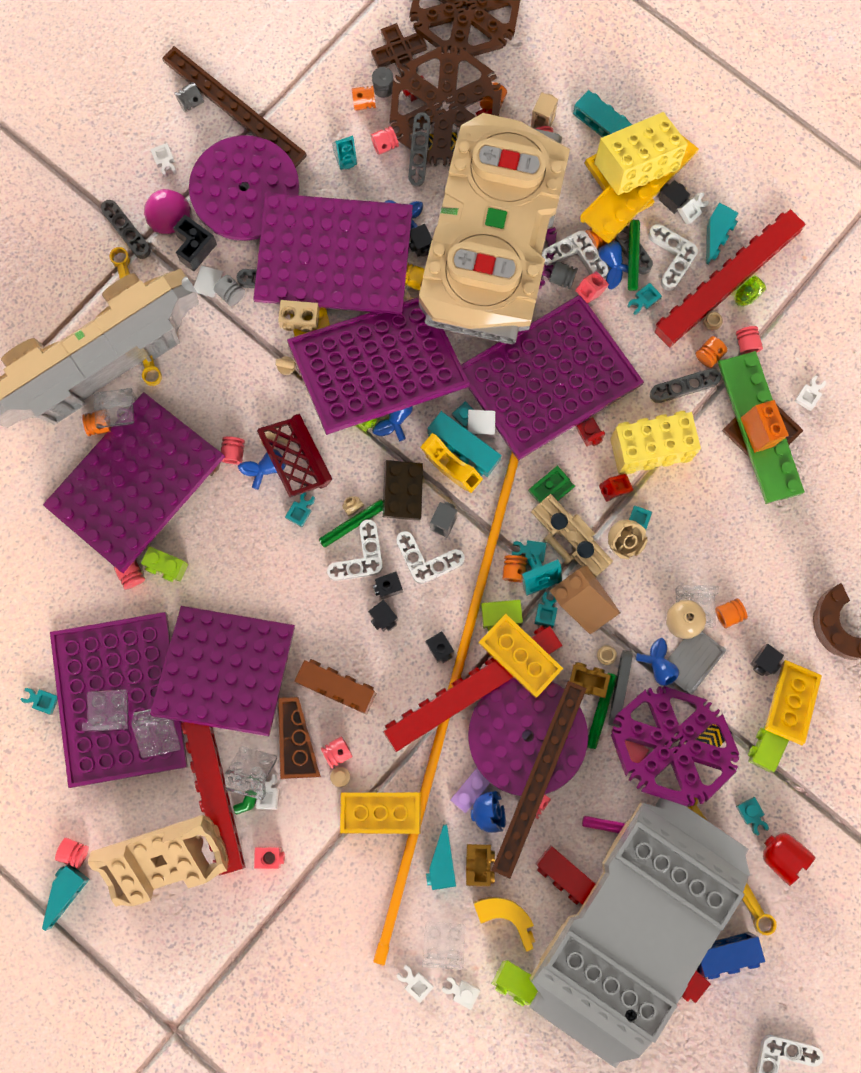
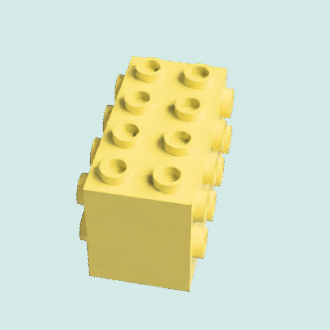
(640, 153)
(655, 442)

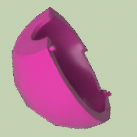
(165, 210)

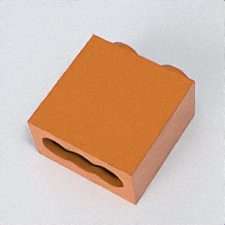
(764, 426)

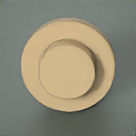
(713, 321)
(606, 655)
(340, 777)

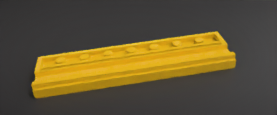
(613, 212)

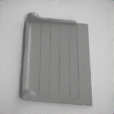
(695, 660)

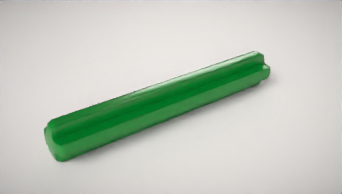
(633, 259)
(351, 524)
(600, 714)

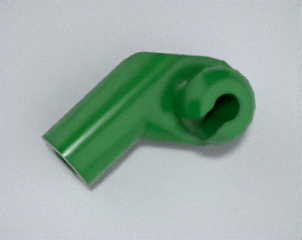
(247, 804)

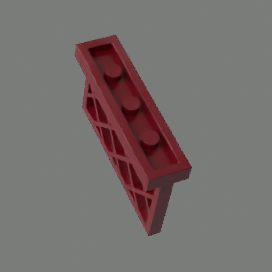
(309, 454)

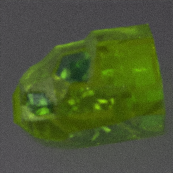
(750, 291)

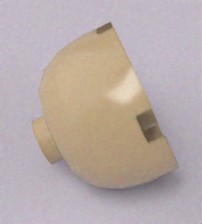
(627, 538)
(680, 625)

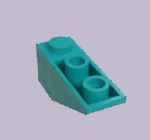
(345, 152)
(717, 229)

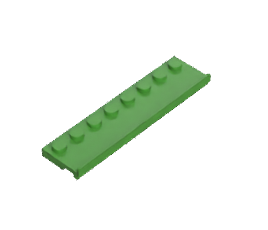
(773, 466)

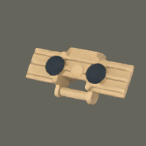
(575, 531)

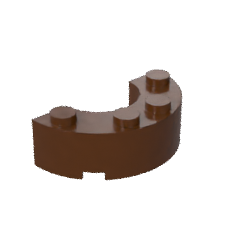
(828, 625)

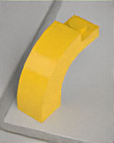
(451, 466)
(500, 907)

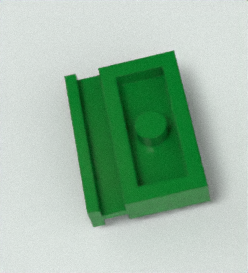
(553, 483)

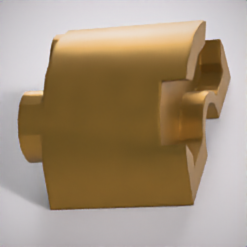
(594, 680)
(479, 865)

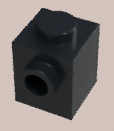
(673, 195)
(420, 240)
(387, 585)
(383, 617)
(440, 647)
(767, 660)

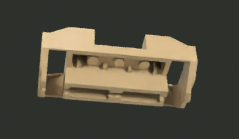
(159, 859)

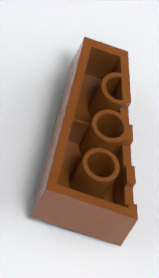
(335, 686)
(295, 746)

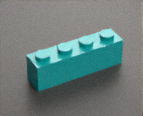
(599, 115)
(464, 444)

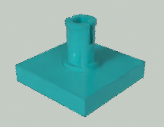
(541, 575)

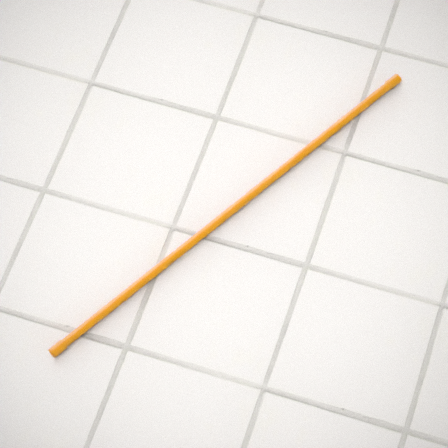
(383, 946)

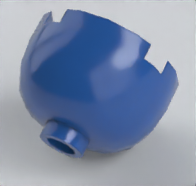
(488, 813)

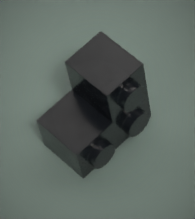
(196, 244)

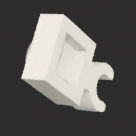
(163, 158)
(691, 208)
(809, 394)
(271, 798)
(417, 985)
(464, 993)

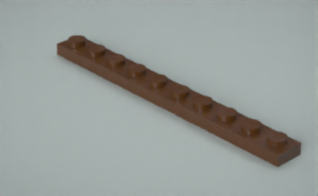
(231, 103)
(538, 780)

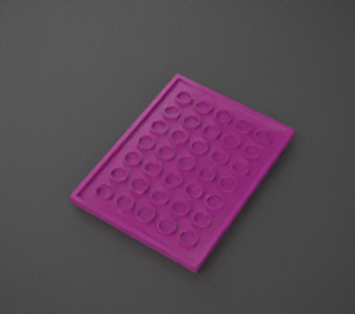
(333, 253)
(375, 366)
(550, 377)
(133, 482)
(106, 658)

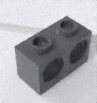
(443, 519)

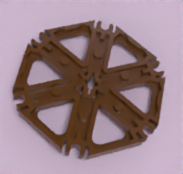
(462, 19)
(431, 95)

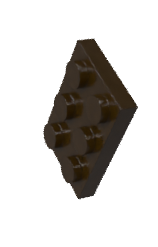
(402, 490)

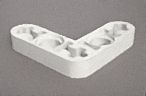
(576, 247)
(679, 251)
(368, 557)
(421, 565)
(775, 1056)

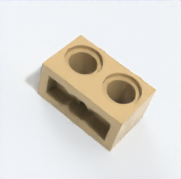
(544, 111)
(300, 311)

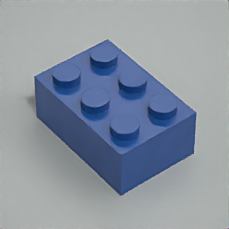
(732, 954)

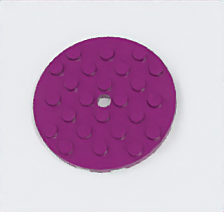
(218, 177)
(498, 741)

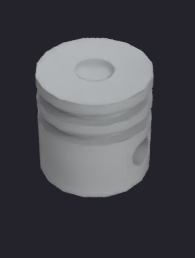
(229, 290)

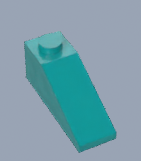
(441, 866)
(64, 890)

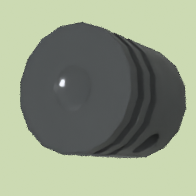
(382, 82)
(189, 97)
(563, 275)

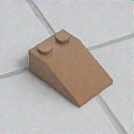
(585, 600)

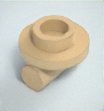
(285, 365)
(352, 505)

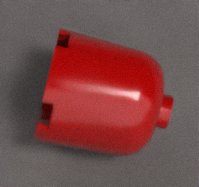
(787, 857)

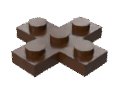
(397, 48)

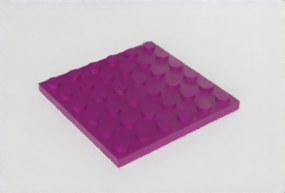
(223, 671)

